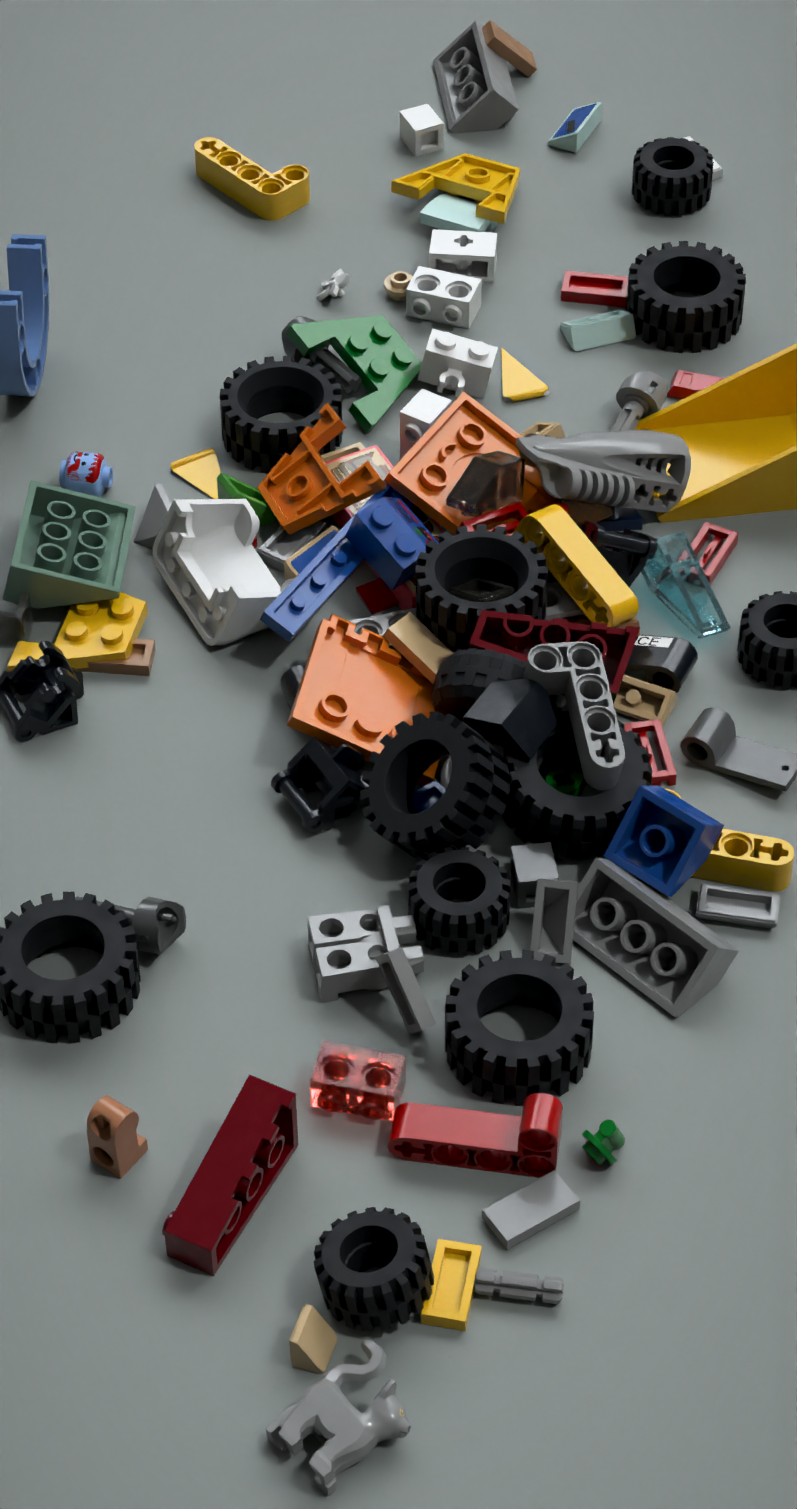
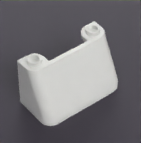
(213, 567)

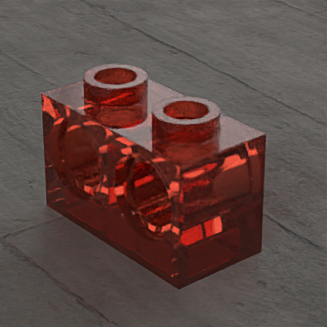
(358, 1081)

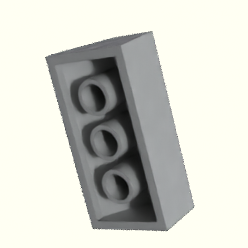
(474, 84)
(648, 938)

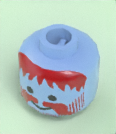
(86, 473)

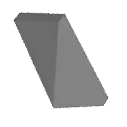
(153, 517)
(554, 919)

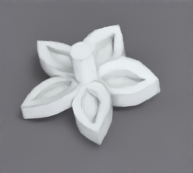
(334, 285)

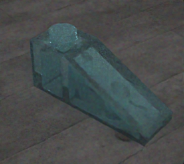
(683, 587)

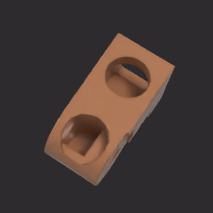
(113, 1130)

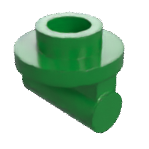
(603, 1142)

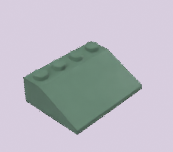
(69, 548)

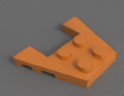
(304, 488)

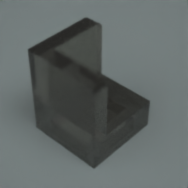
(16, 625)

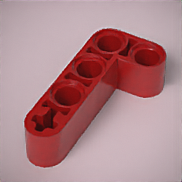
(481, 1139)

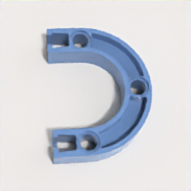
(24, 316)

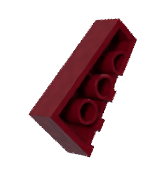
(520, 633)
(233, 1176)

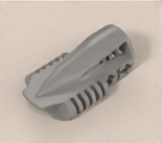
(611, 467)

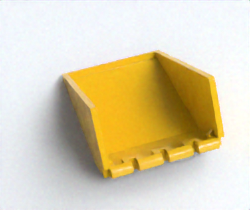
(738, 441)

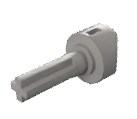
(637, 400)

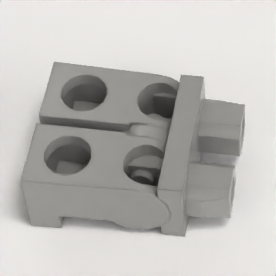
(346, 948)

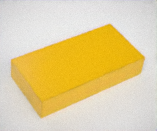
(454, 1284)

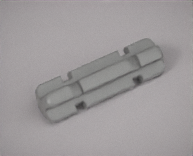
(519, 1285)

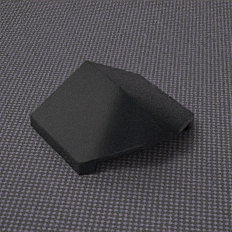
(514, 716)

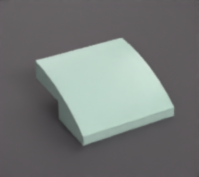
(455, 214)

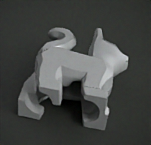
(337, 1424)

